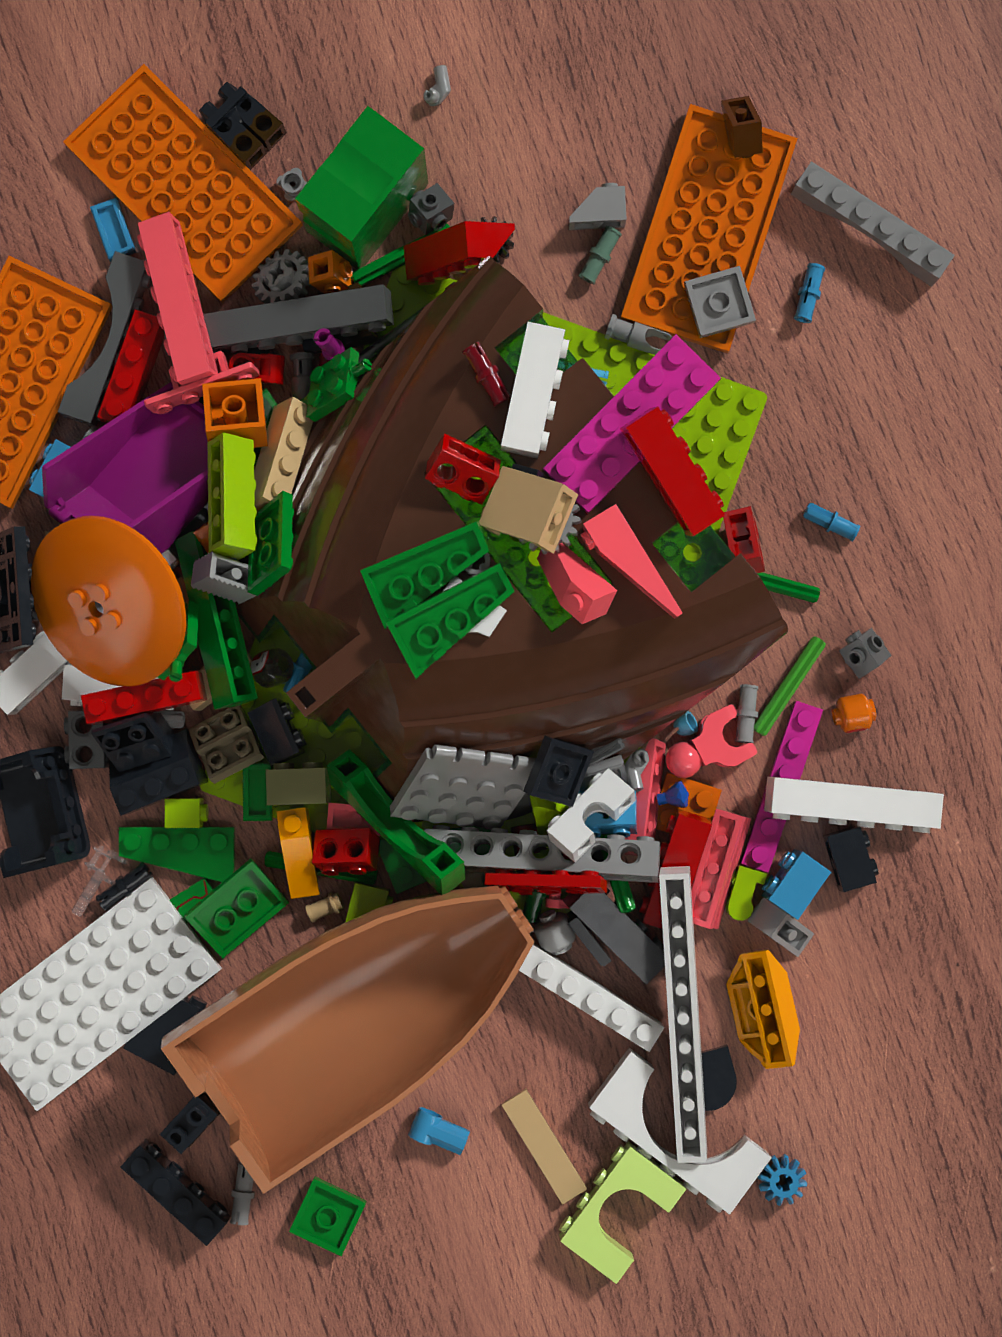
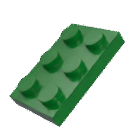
(274, 544)
(236, 908)

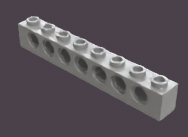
(613, 868)

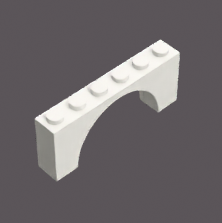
(721, 1179)

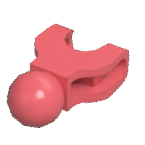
(708, 747)

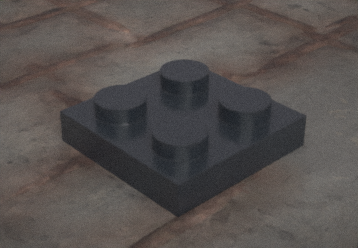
(558, 771)

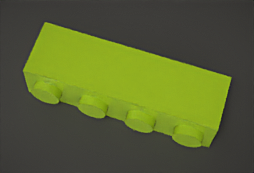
(231, 496)

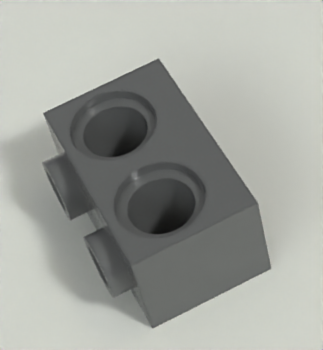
(79, 740)

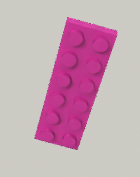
(600, 452)

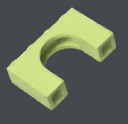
(628, 1171)

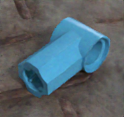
(431, 1129)

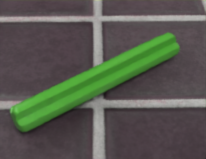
(789, 686)

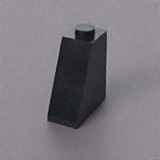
(148, 1041)

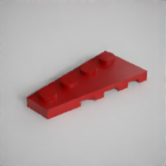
(550, 884)

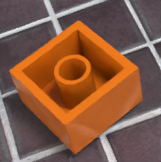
(235, 410)

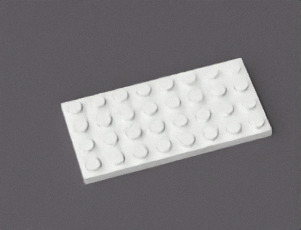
(99, 992)

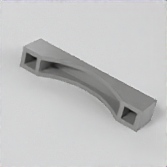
(837, 199)

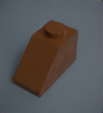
(742, 127)

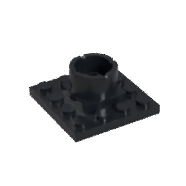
(16, 599)

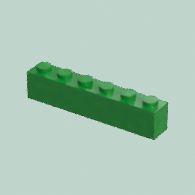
(218, 635)

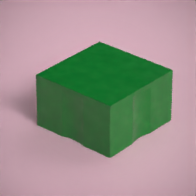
(363, 188)

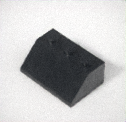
(159, 779)

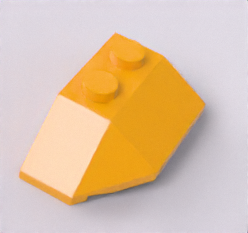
(764, 1009)

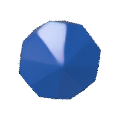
(675, 795)

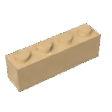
(282, 457)

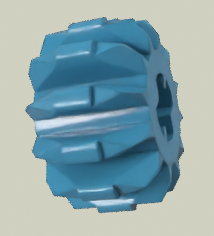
(771, 1180)

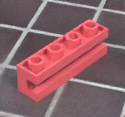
(718, 867)

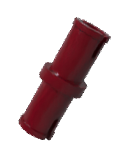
(486, 374)

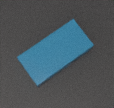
(113, 228)

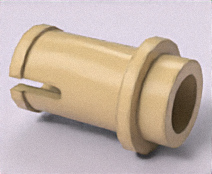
(325, 906)

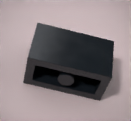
(850, 858)

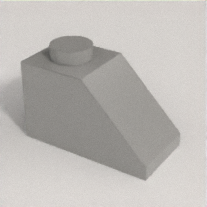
(601, 208)
(780, 927)

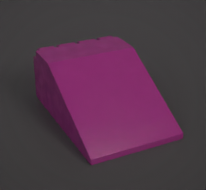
(135, 471)

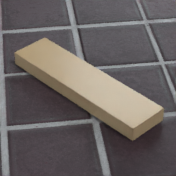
(544, 1146)

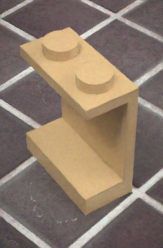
(528, 508)

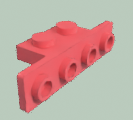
(192, 392)

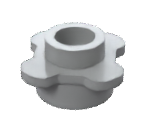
(285, 181)

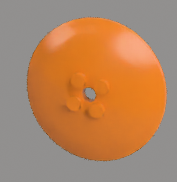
(139, 594)

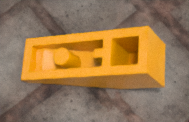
(298, 852)

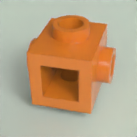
(329, 272)

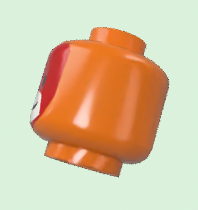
(854, 713)

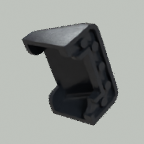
(40, 812)

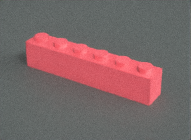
(177, 299)

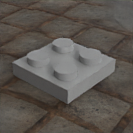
(719, 302)

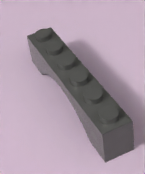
(127, 284)

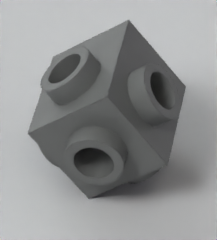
(430, 209)
(864, 652)

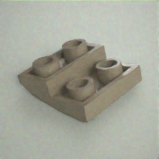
(226, 743)

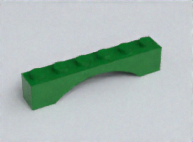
(426, 854)

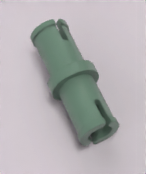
(600, 254)

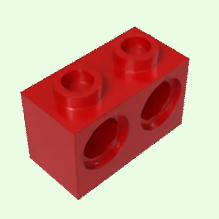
(466, 463)
(744, 536)
(347, 844)

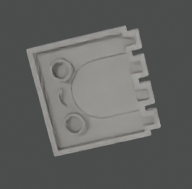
(463, 787)

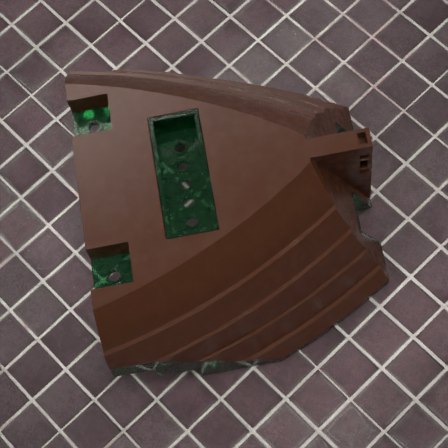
(541, 669)

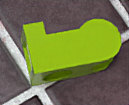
(741, 892)

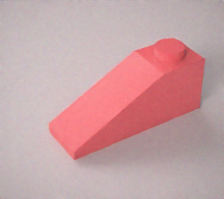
(576, 584)

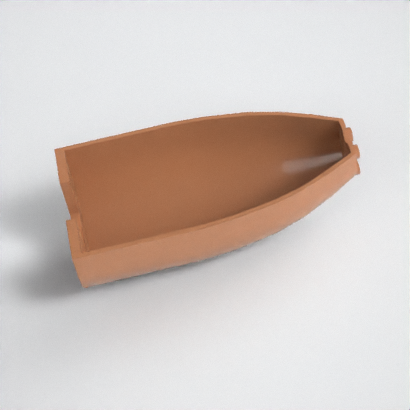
(349, 1023)

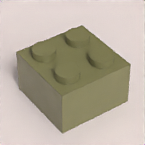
(298, 786)

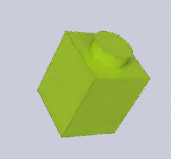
(185, 812)

